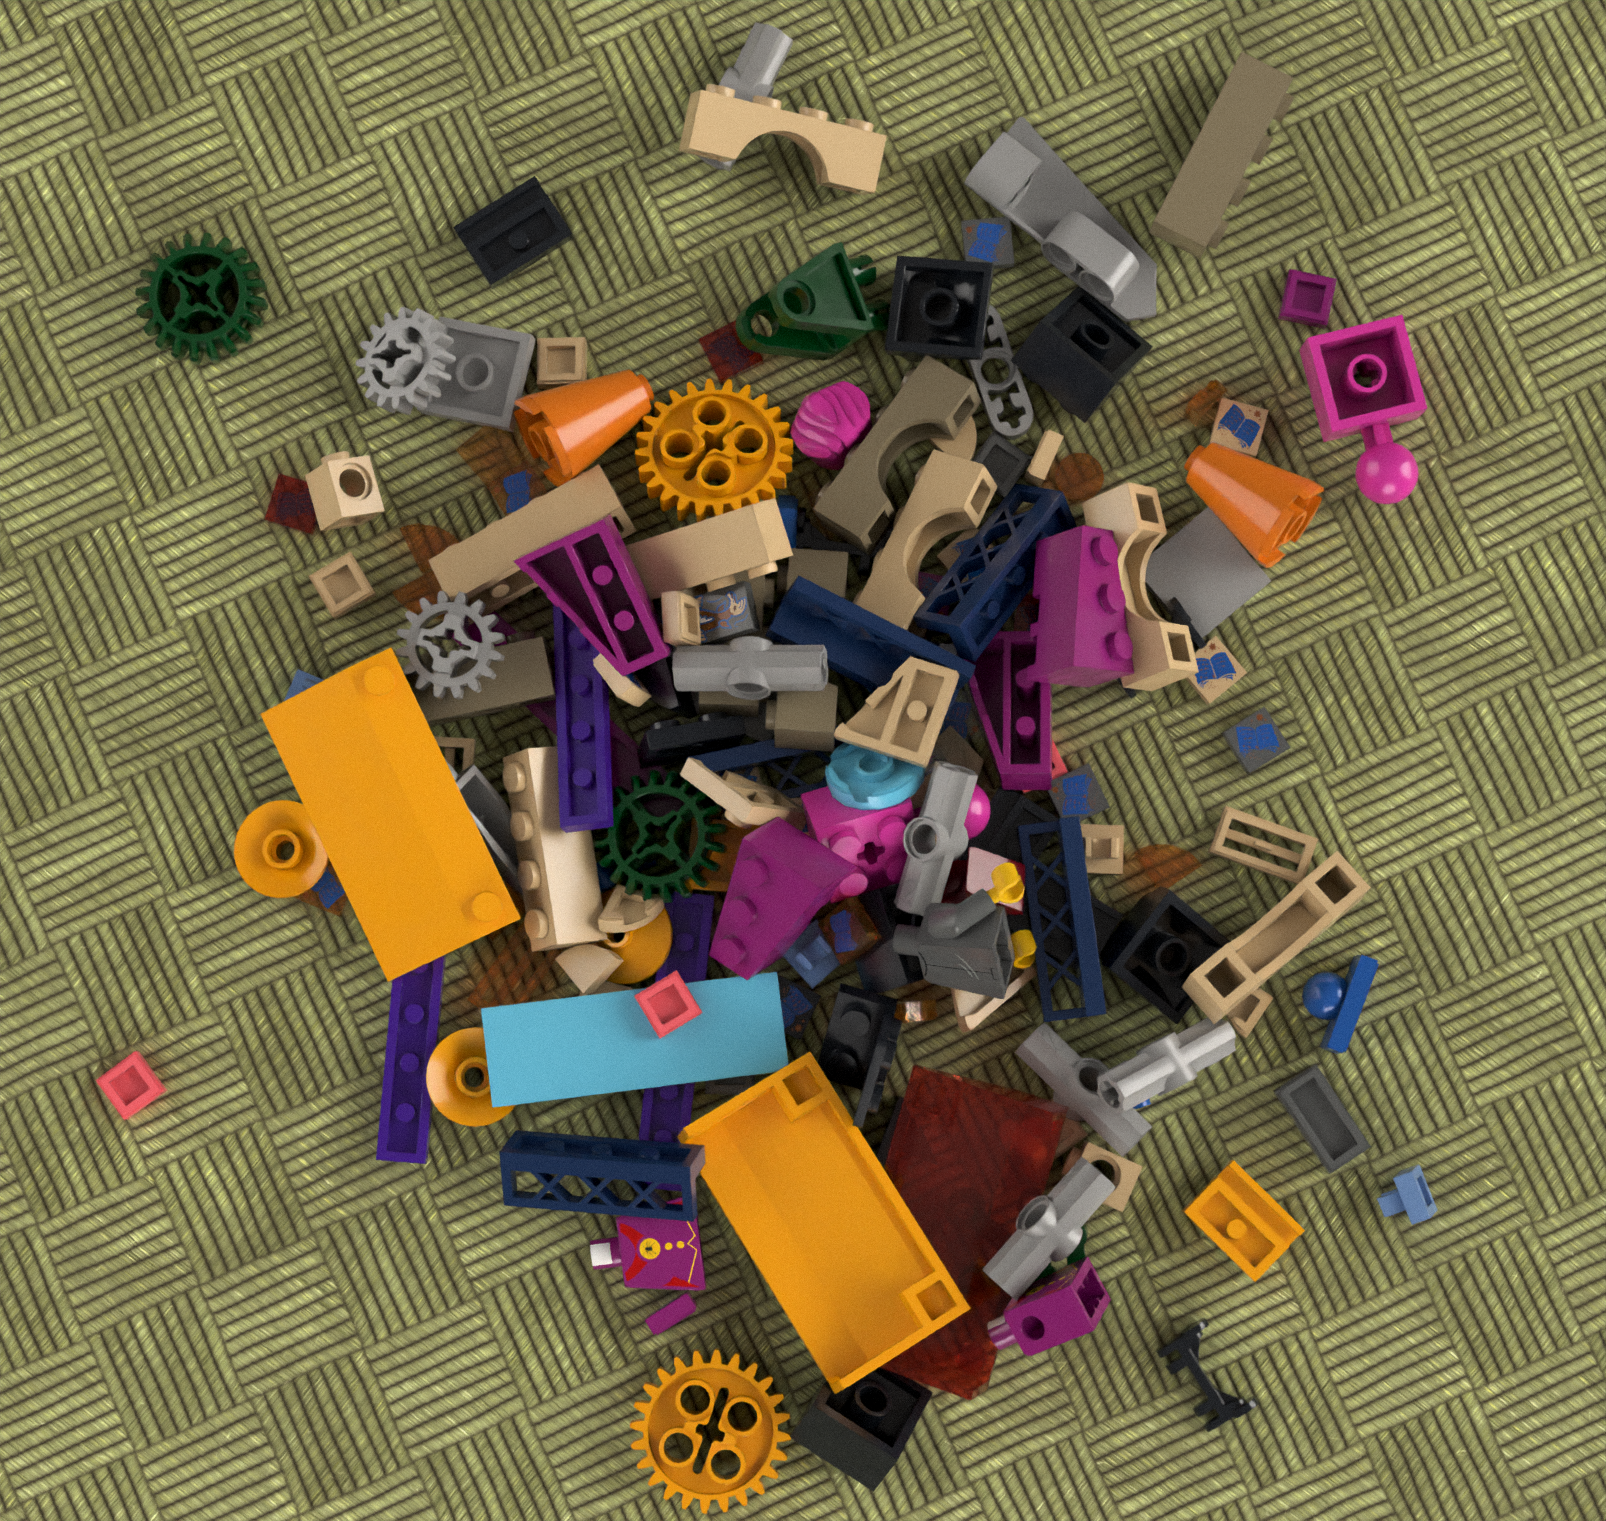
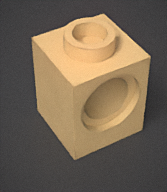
(331, 504)
(1123, 1171)

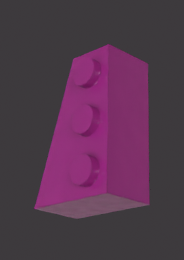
(601, 592)
(1081, 610)
(1014, 712)
(773, 895)

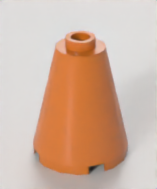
(581, 420)
(1253, 498)

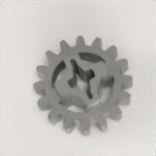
(405, 360)
(454, 622)

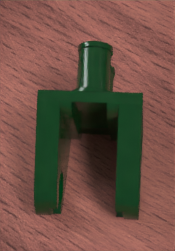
(816, 308)

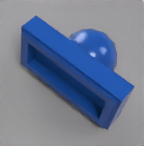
(1339, 1000)

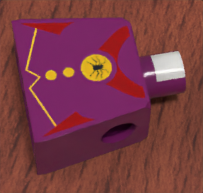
(654, 1253)
(1052, 1310)

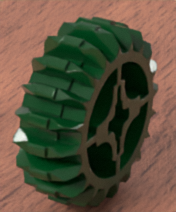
(212, 284)
(675, 851)

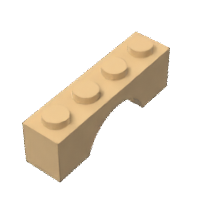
(841, 155)
(946, 498)
(1160, 648)
(1276, 937)

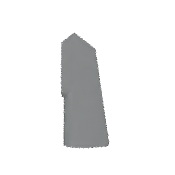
(1075, 231)

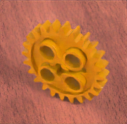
(713, 451)
(753, 1444)

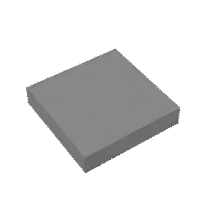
(485, 375)
(1204, 572)

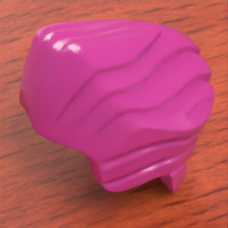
(831, 423)

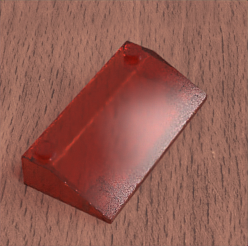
(966, 1169)

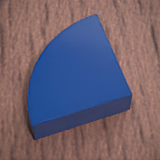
(788, 509)

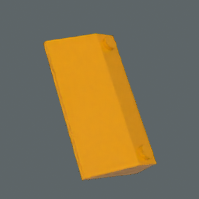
(390, 814)
(823, 1222)

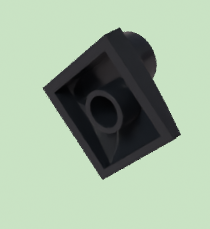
(939, 309)
(1160, 948)

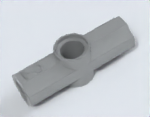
(755, 70)
(750, 668)
(943, 815)
(1165, 1064)
(1076, 1087)
(1049, 1228)

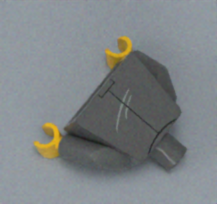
(971, 941)

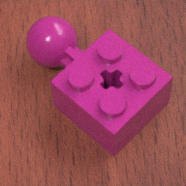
(1345, 408)
(873, 837)

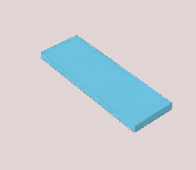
(610, 1046)

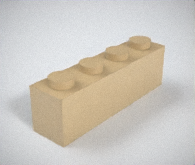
(713, 551)
(484, 562)
(554, 866)

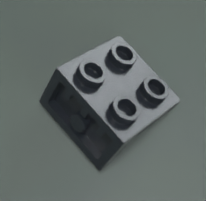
(861, 1045)

